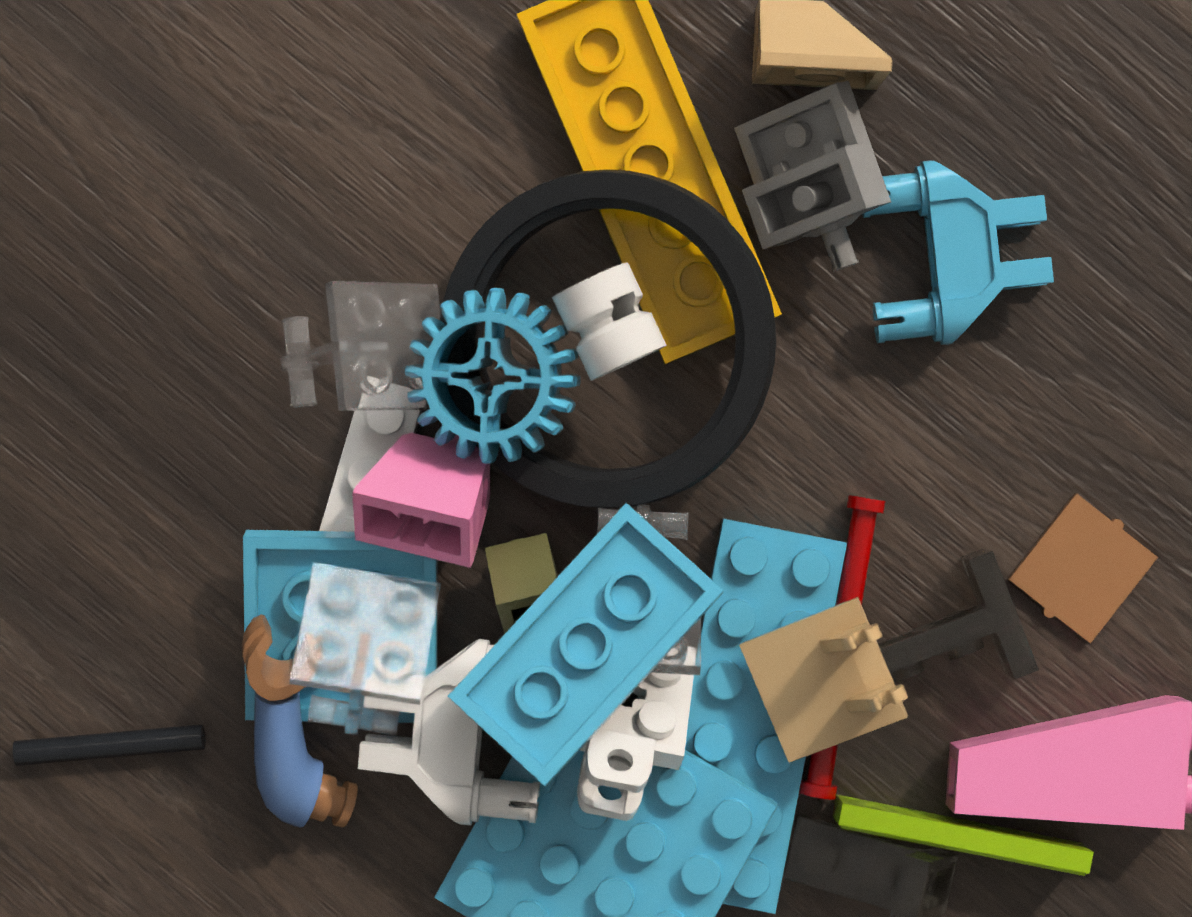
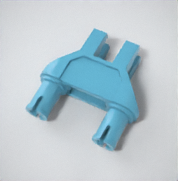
(961, 252)

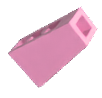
(1084, 768)

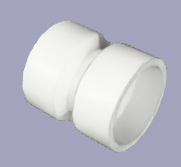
(609, 321)

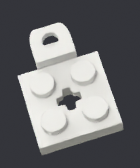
(632, 742)

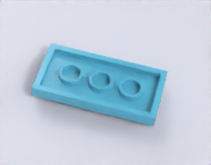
(585, 644)

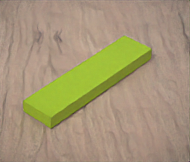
(962, 835)

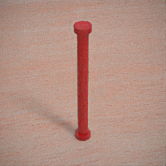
(851, 586)

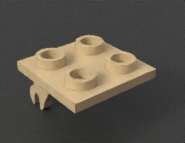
(824, 679)

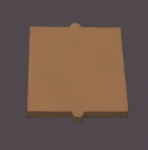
(1082, 568)

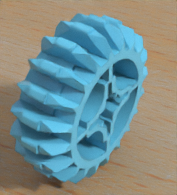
(488, 404)

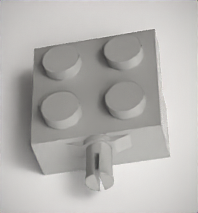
(811, 171)

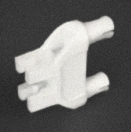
(447, 750)

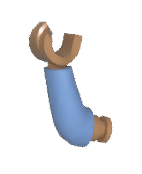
(284, 770)

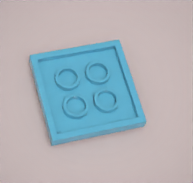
(277, 583)

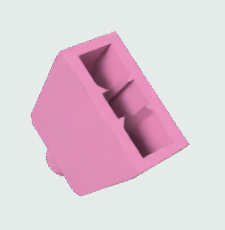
(424, 500)

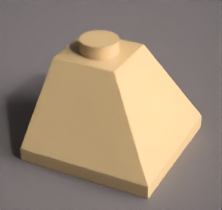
(813, 47)

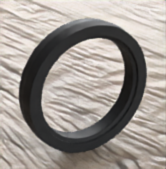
(750, 305)

